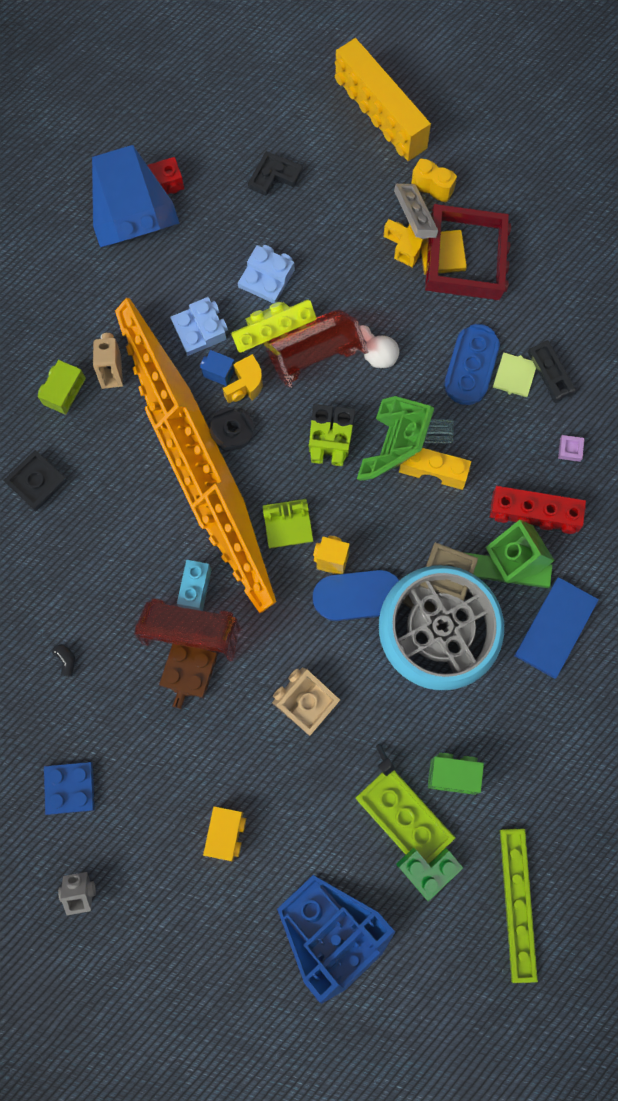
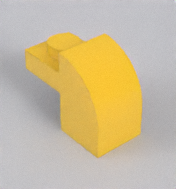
(408, 245)
(249, 381)

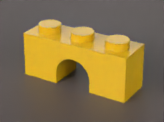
(450, 469)

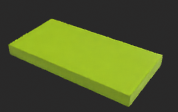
(404, 816)

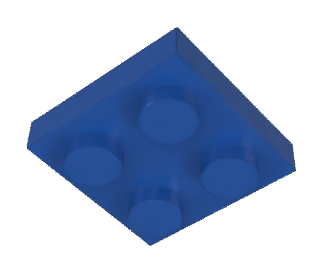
(69, 788)

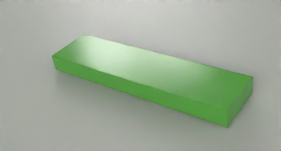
(488, 570)

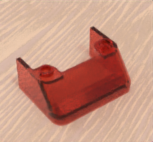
(313, 342)
(188, 627)

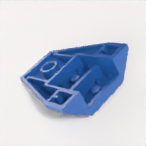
(127, 197)
(332, 936)

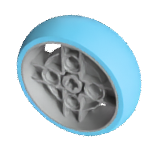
(464, 666)

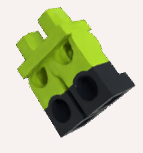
(327, 440)

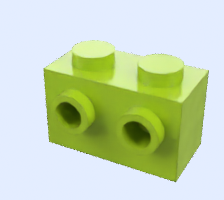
(61, 387)

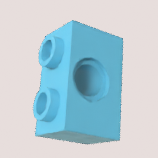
(194, 585)

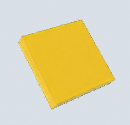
(451, 252)

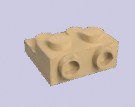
(305, 700)

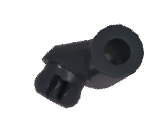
(66, 657)

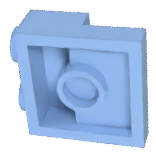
(267, 273)
(199, 326)

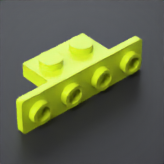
(272, 323)

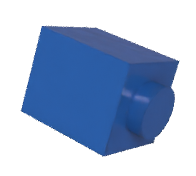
(217, 367)

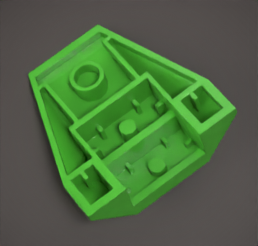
(405, 437)

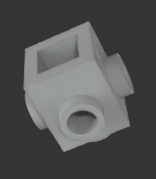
(77, 893)

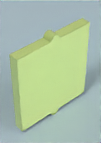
(515, 375)

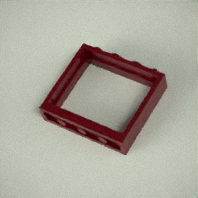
(462, 286)

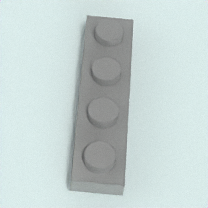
(416, 211)

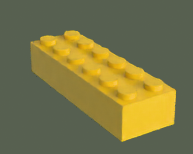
(382, 100)

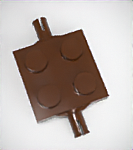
(188, 672)

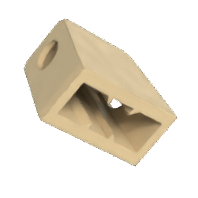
(107, 354)

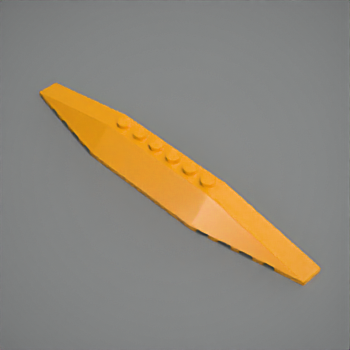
(195, 457)

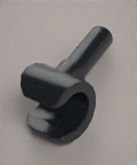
(386, 765)

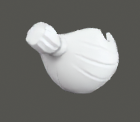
(382, 349)

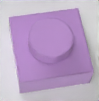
(571, 448)

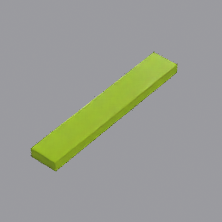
(518, 906)

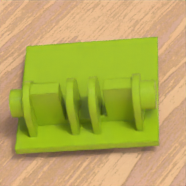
(287, 523)

